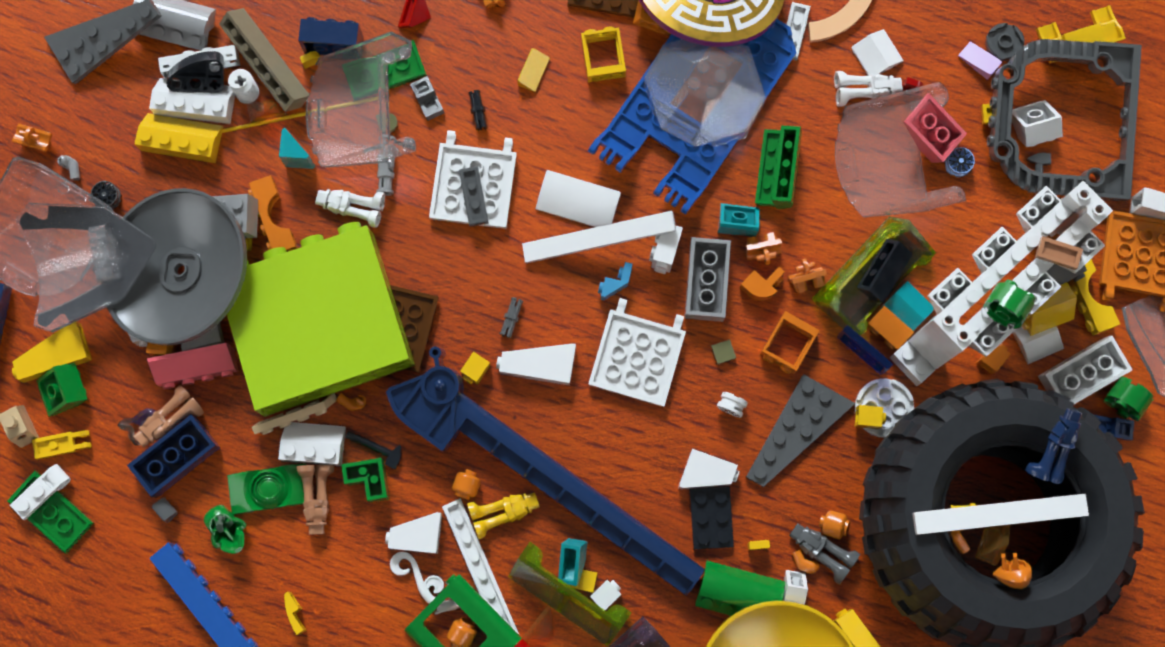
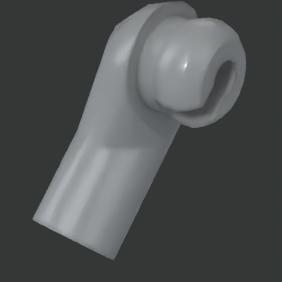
(71, 165)

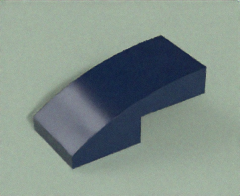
(1120, 428)

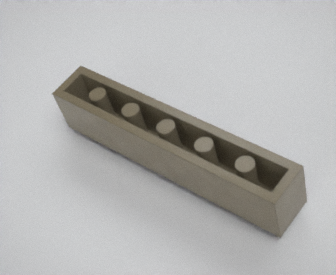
(264, 59)

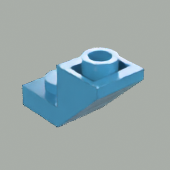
(612, 286)

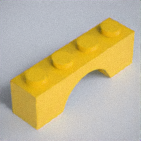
(1097, 316)

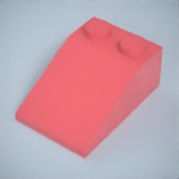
(933, 130)

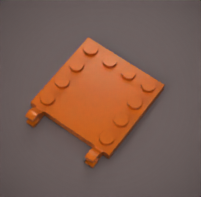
(1133, 255)

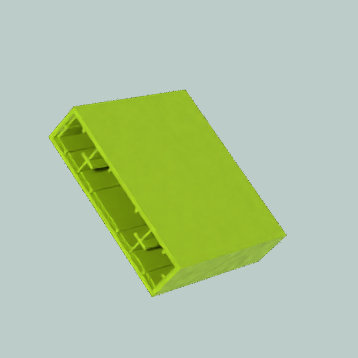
(317, 320)

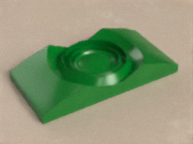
(265, 489)

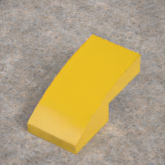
(292, 607)

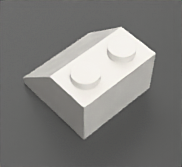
(1037, 123)

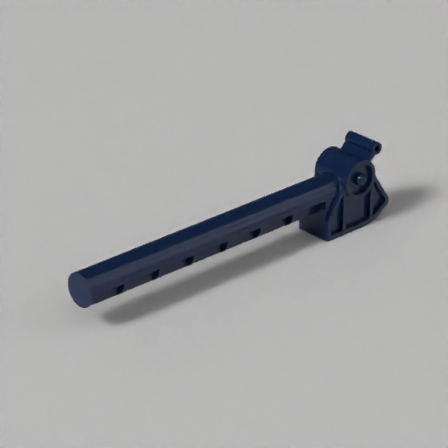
(439, 411)

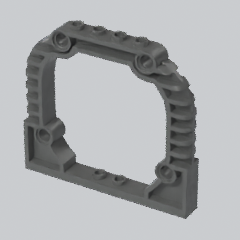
(1120, 63)

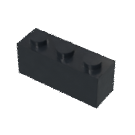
(884, 270)

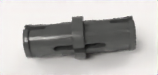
(511, 317)

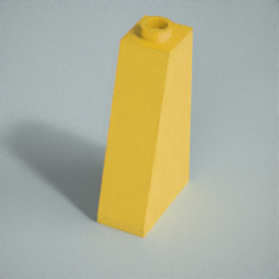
(61, 348)
(855, 629)

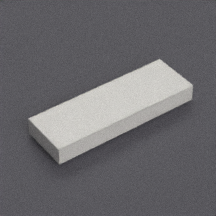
(797, 21)

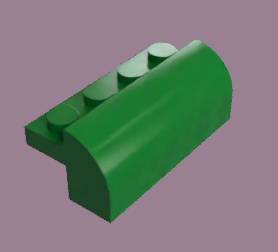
(778, 167)
(733, 589)

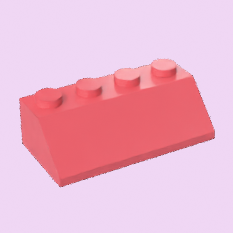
(193, 365)

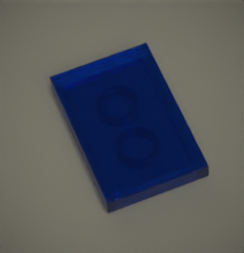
(864, 350)

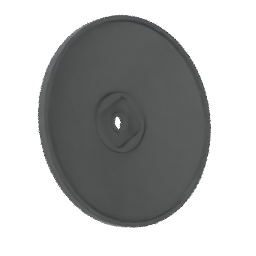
(210, 244)

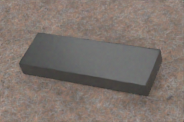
(473, 196)

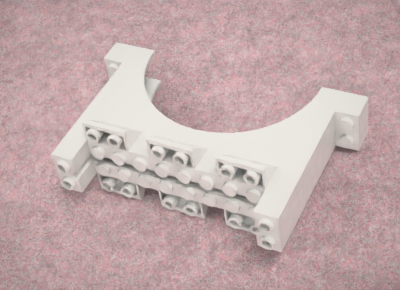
(1042, 216)

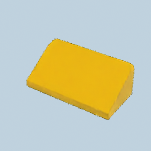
(533, 70)

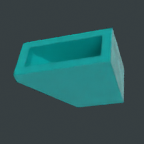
(572, 560)

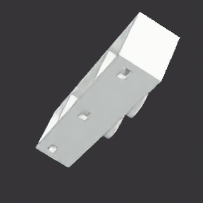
(229, 53)

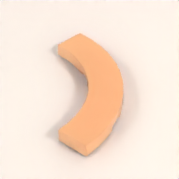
(838, 22)

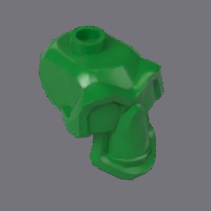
(225, 529)

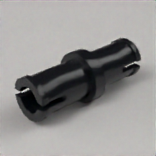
(478, 110)

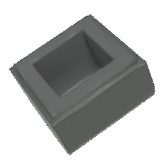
(164, 510)

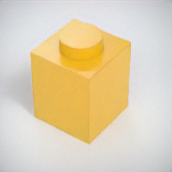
(474, 369)
(869, 417)

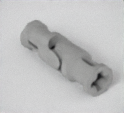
(385, 175)

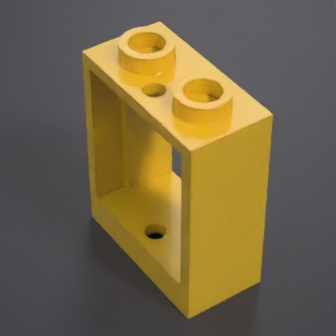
(606, 72)

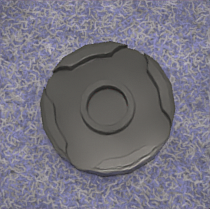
(1004, 41)

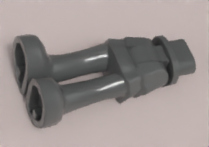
(813, 542)

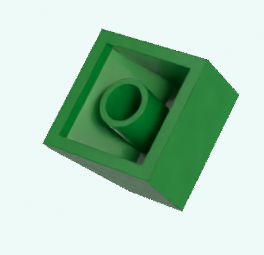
(61, 389)

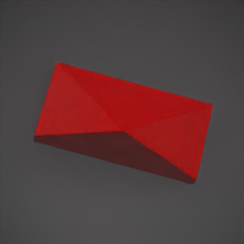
(414, 13)

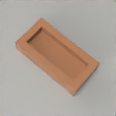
(1058, 253)

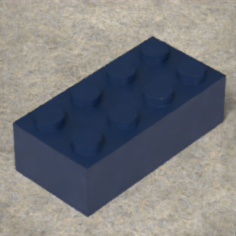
(173, 456)

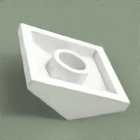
(876, 53)
(1038, 345)

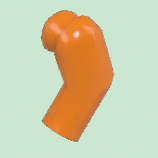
(959, 541)
(805, 565)

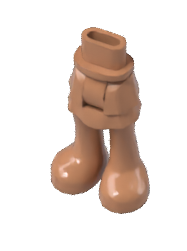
(157, 426)
(315, 509)

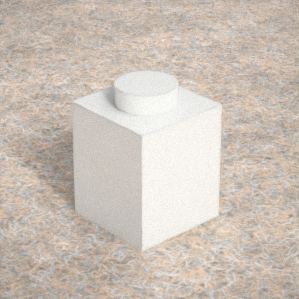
(606, 594)

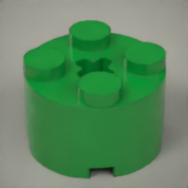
(1009, 304)
(1129, 399)

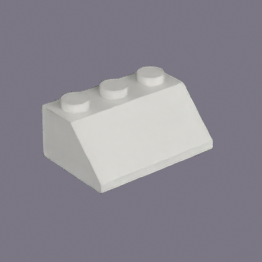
(312, 444)

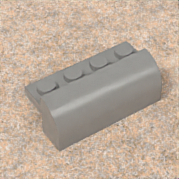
(182, 23)

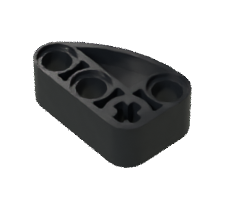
(198, 67)

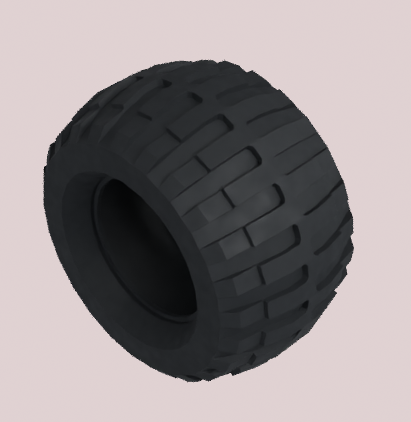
(1084, 556)

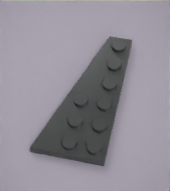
(94, 41)
(804, 418)

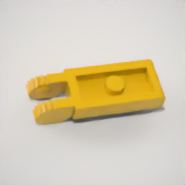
(59, 444)

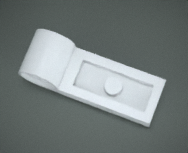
(37, 493)

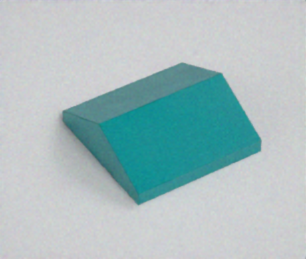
(909, 306)

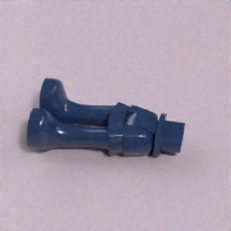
(1063, 435)

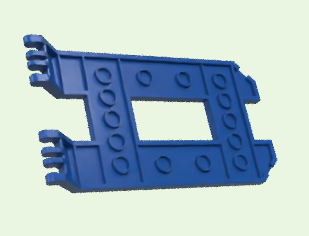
(698, 164)

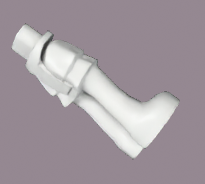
(877, 86)
(340, 203)

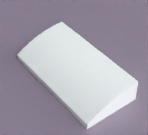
(577, 200)

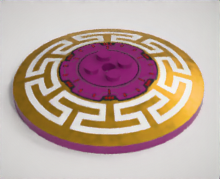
(714, 21)

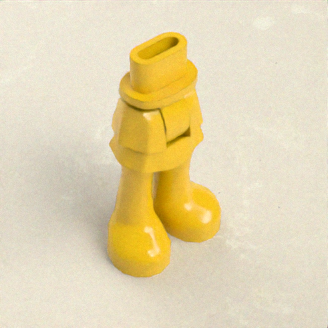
(514, 506)

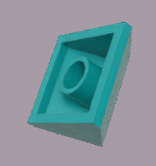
(292, 153)
(738, 220)

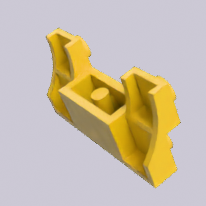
(1104, 29)

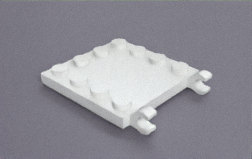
(496, 178)
(637, 356)

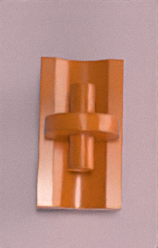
(32, 137)
(763, 250)
(817, 276)

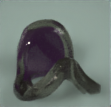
(139, 419)

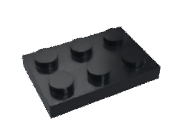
(711, 518)

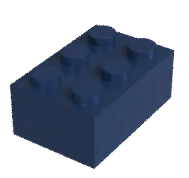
(328, 35)

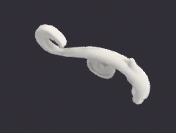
(423, 586)

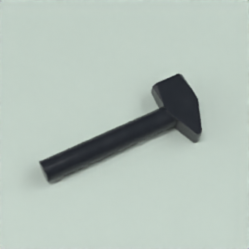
(393, 456)

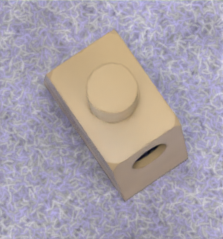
(18, 423)

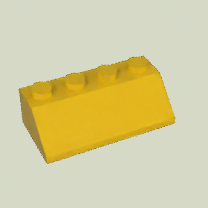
(179, 137)

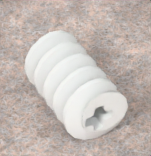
(243, 86)

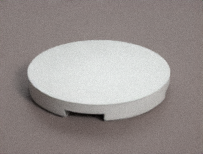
(892, 397)

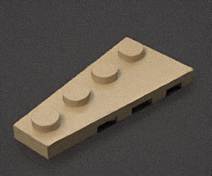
(281, 420)

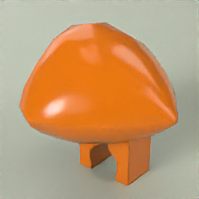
(1015, 573)

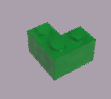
(370, 472)

